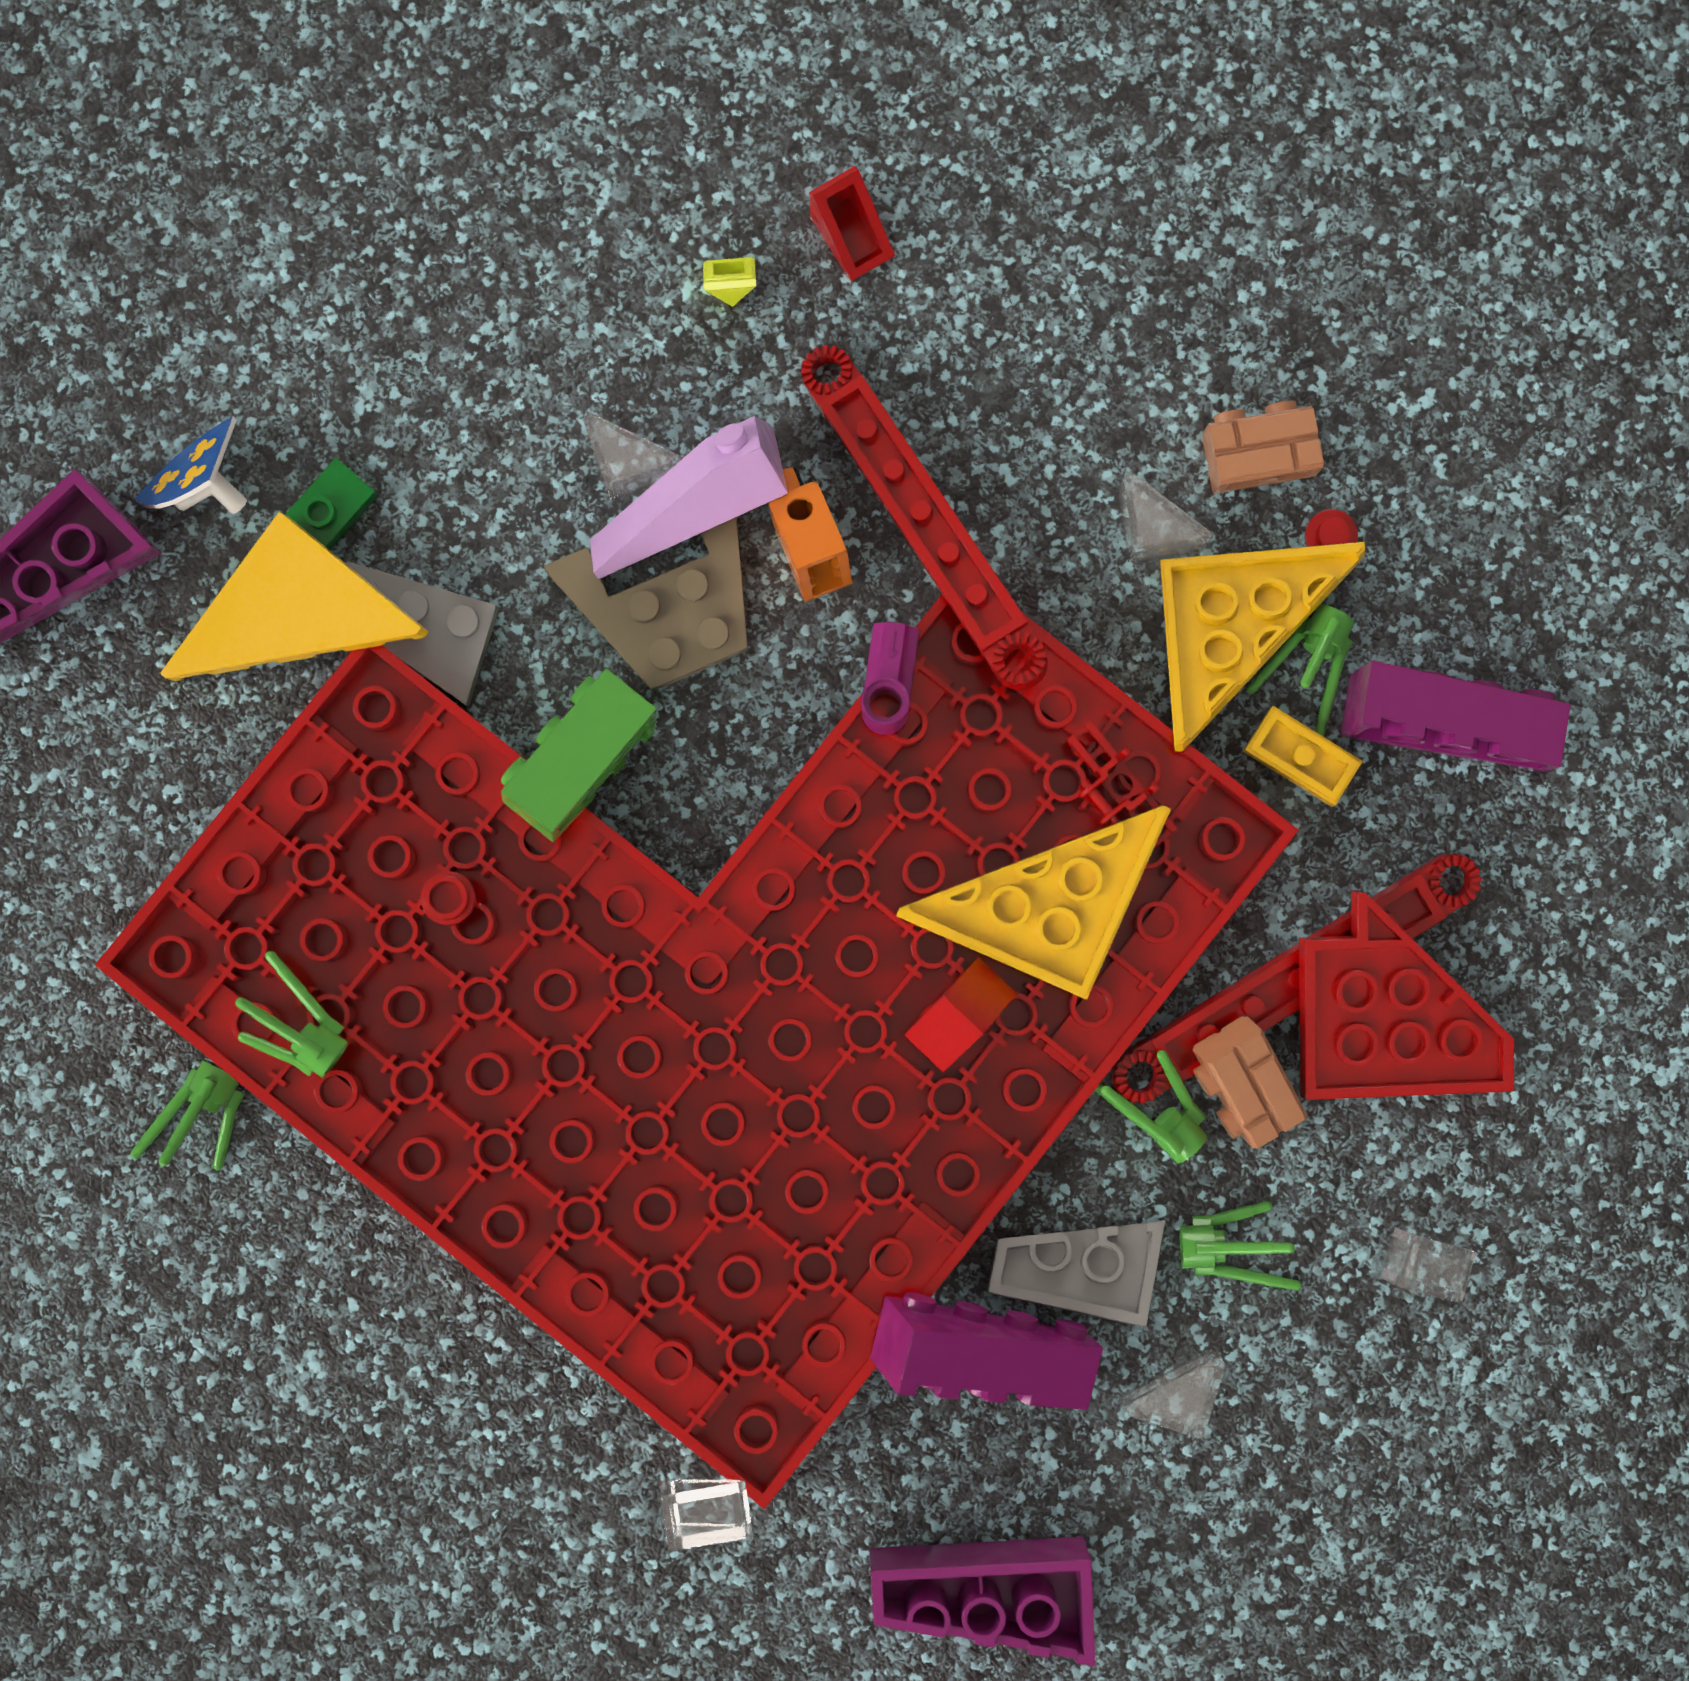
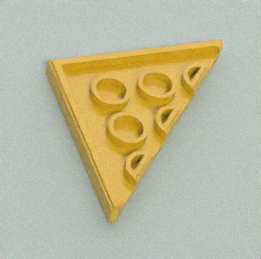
(289, 606)
(1233, 615)
(1052, 909)

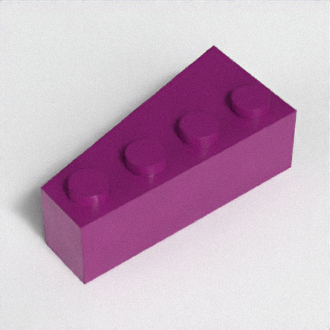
(64, 552)
(1455, 716)
(984, 1353)
(990, 1592)

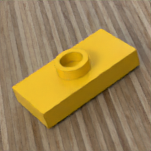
(1302, 756)

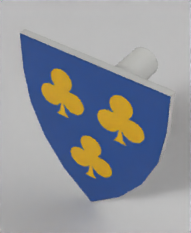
(195, 475)

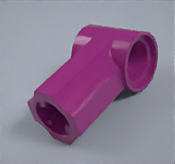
(890, 673)

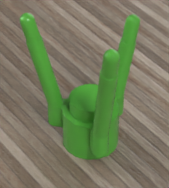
(1325, 636)
(315, 1047)
(206, 1089)
(1173, 1130)
(1204, 1246)

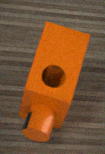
(810, 538)

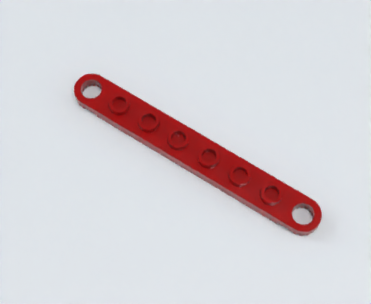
(924, 517)
(1273, 988)

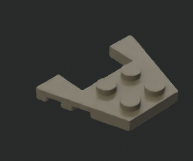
(673, 620)

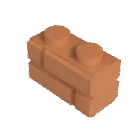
(1262, 447)
(1248, 1082)

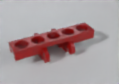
(1106, 780)

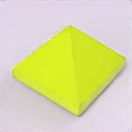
(729, 278)

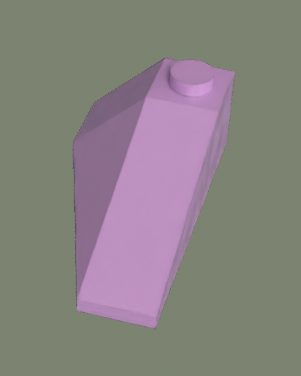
(709, 486)

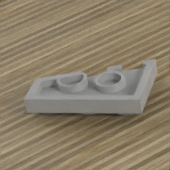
(456, 626)
(1082, 1271)

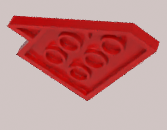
(1390, 1018)

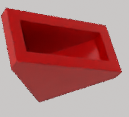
(850, 223)
(961, 1014)

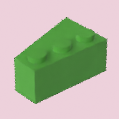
(578, 754)

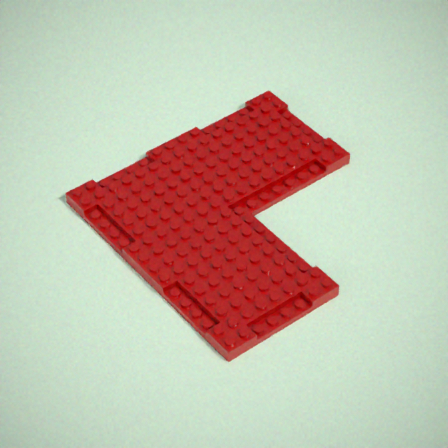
(667, 1106)

